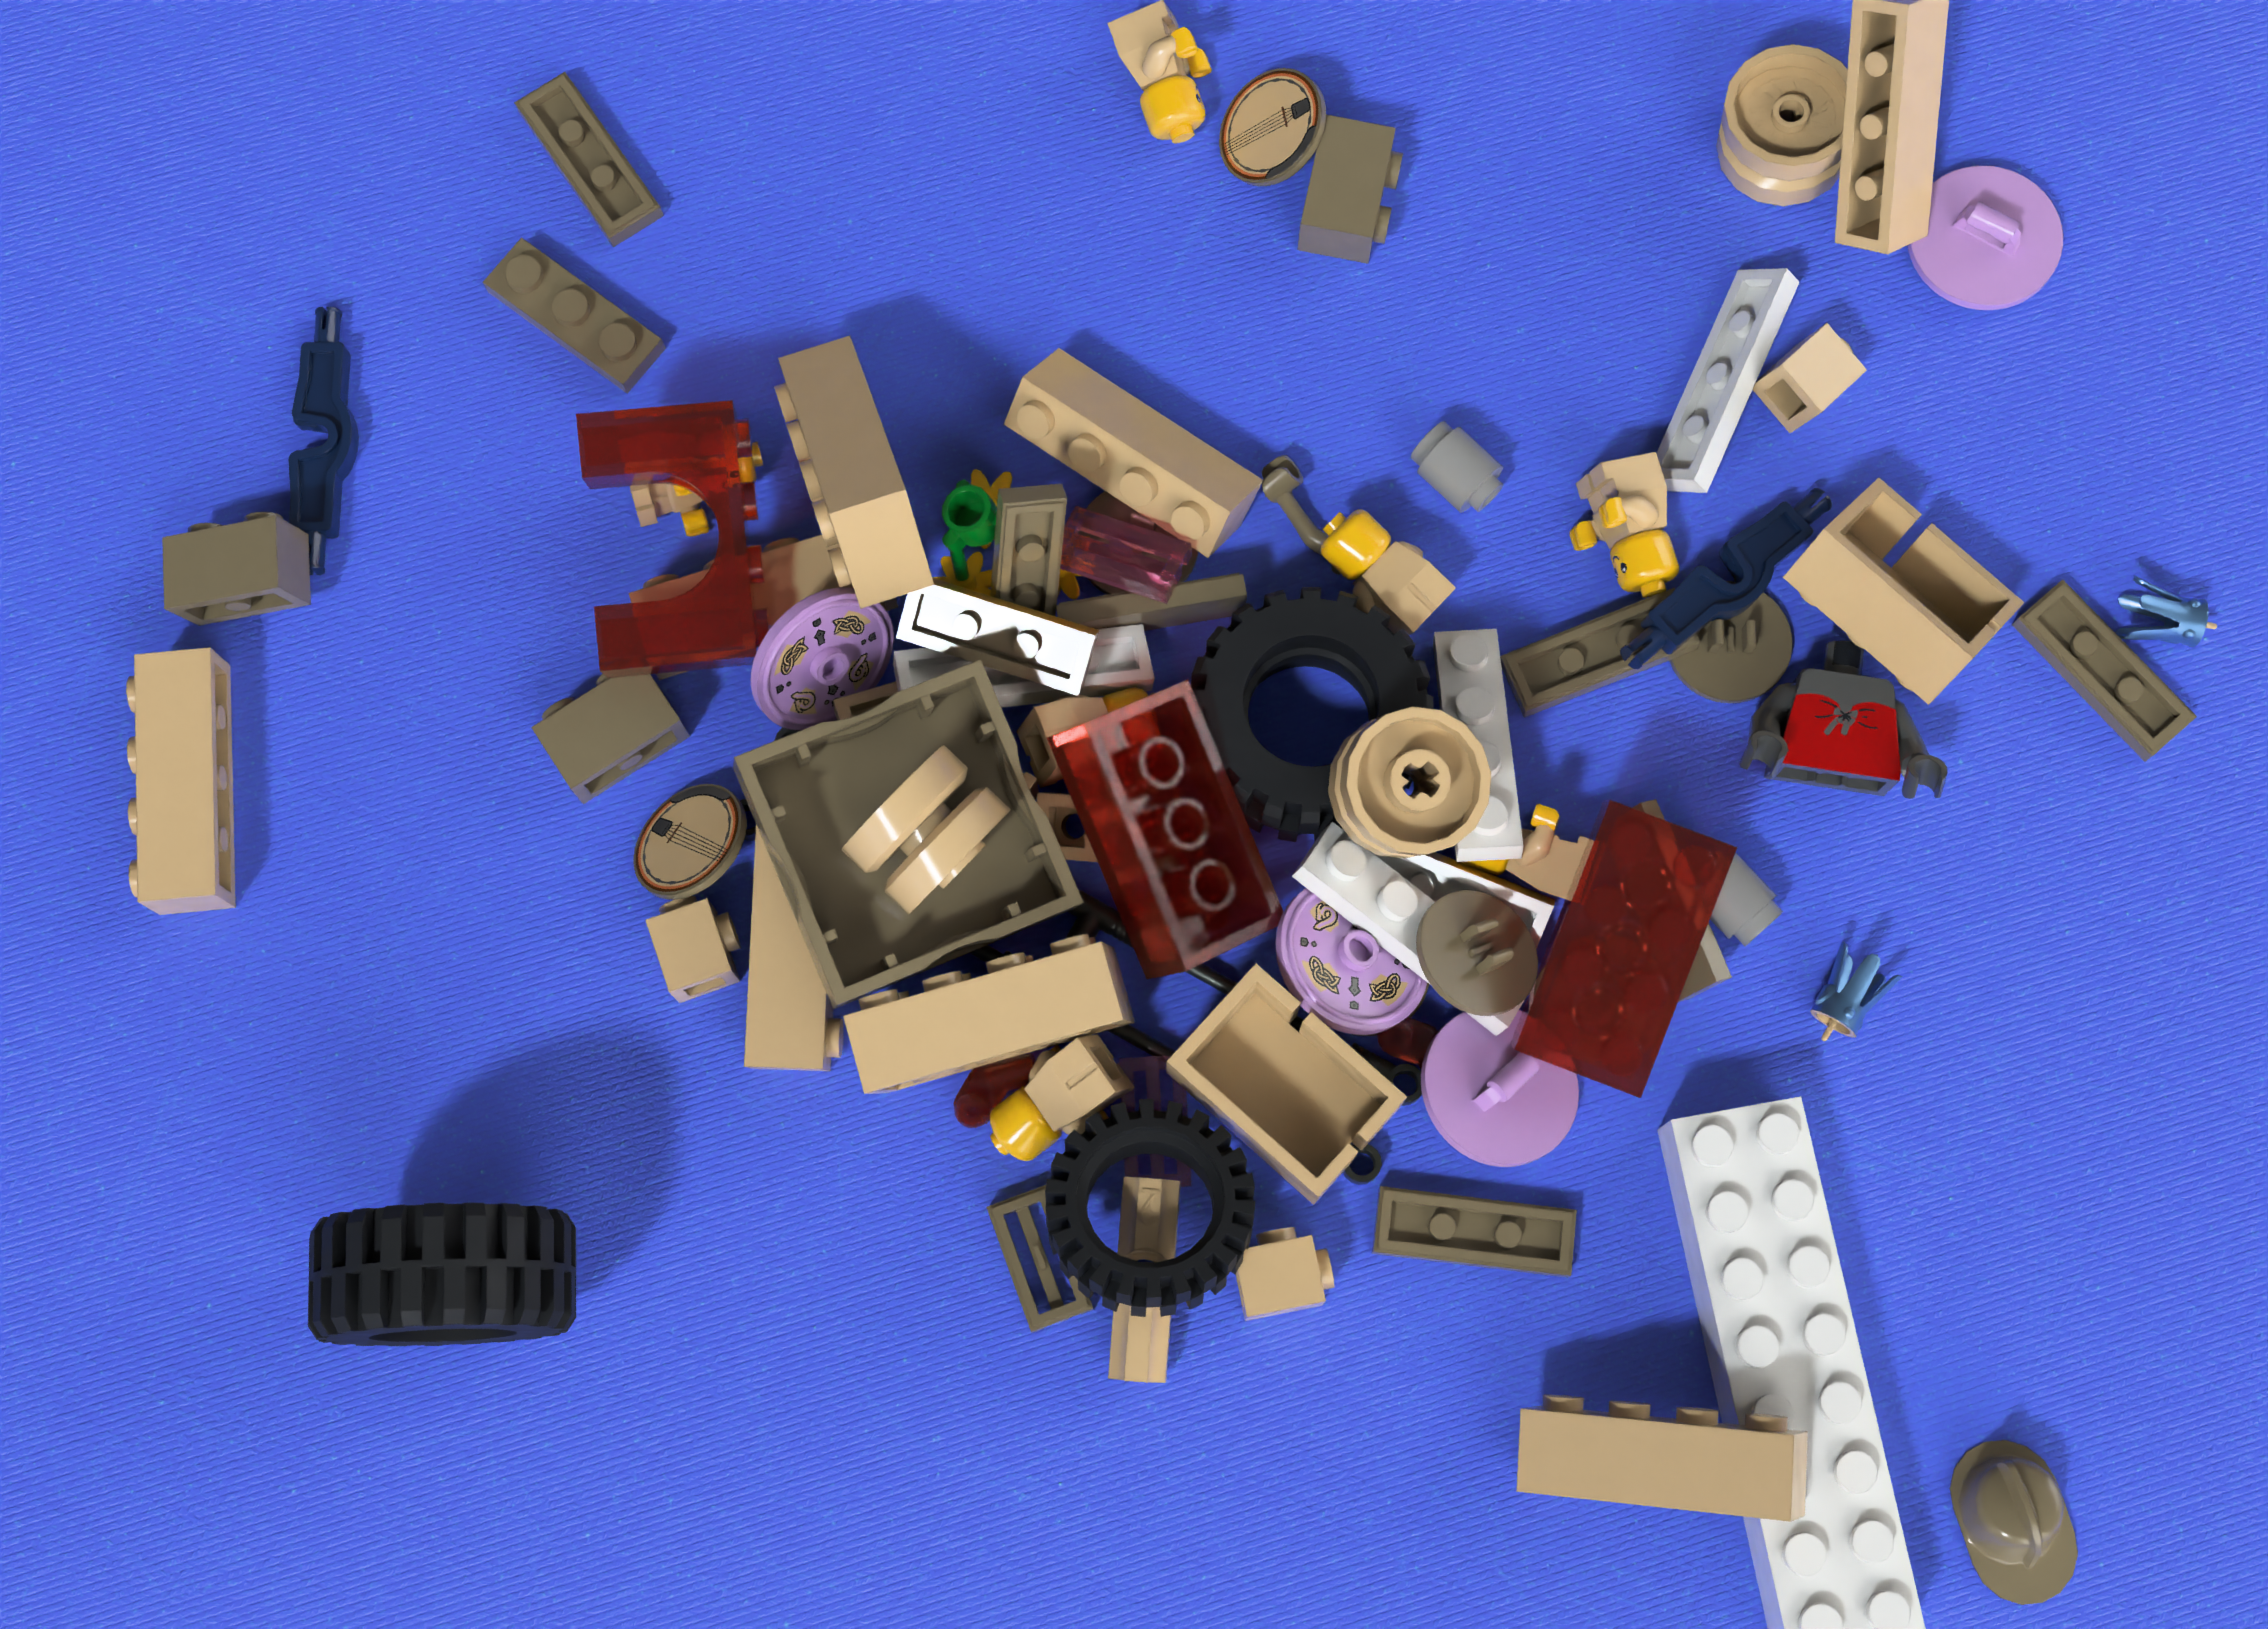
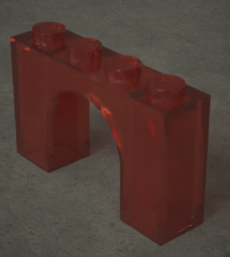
(701, 452)

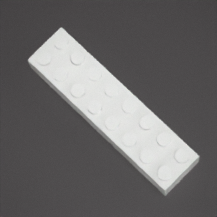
(1790, 1348)

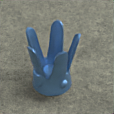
(2183, 617)
(1845, 1004)

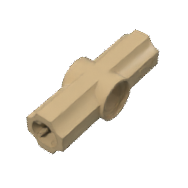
(1145, 1232)

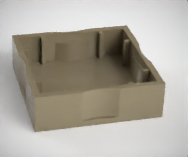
(831, 777)

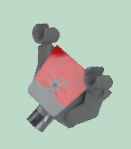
(1841, 732)

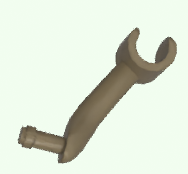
(1279, 481)

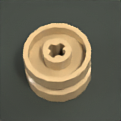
(1784, 125)
(1447, 775)
(926, 830)

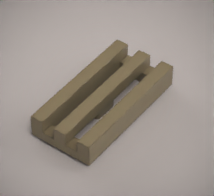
(1059, 1311)

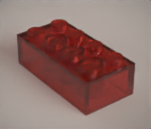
(1167, 830)
(1622, 947)

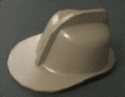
(2014, 1522)

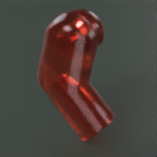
(1407, 1040)
(988, 1086)

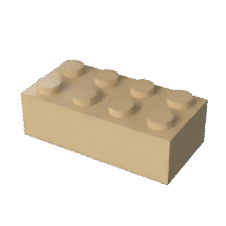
(851, 473)
(988, 1017)

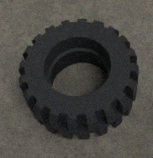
(1290, 636)
(441, 1274)

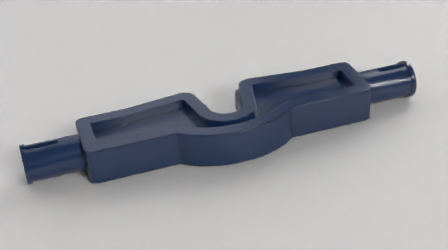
(322, 407)
(1708, 597)

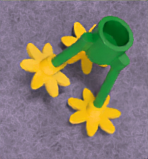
(972, 522)

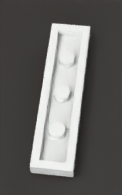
(1724, 377)
(1117, 664)
(1474, 693)
(1374, 901)

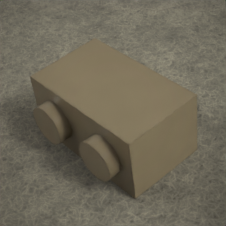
(1347, 189)
(236, 569)
(609, 732)

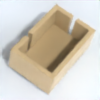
(1914, 618)
(1281, 1089)

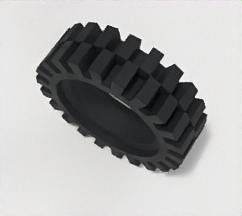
(1149, 1283)

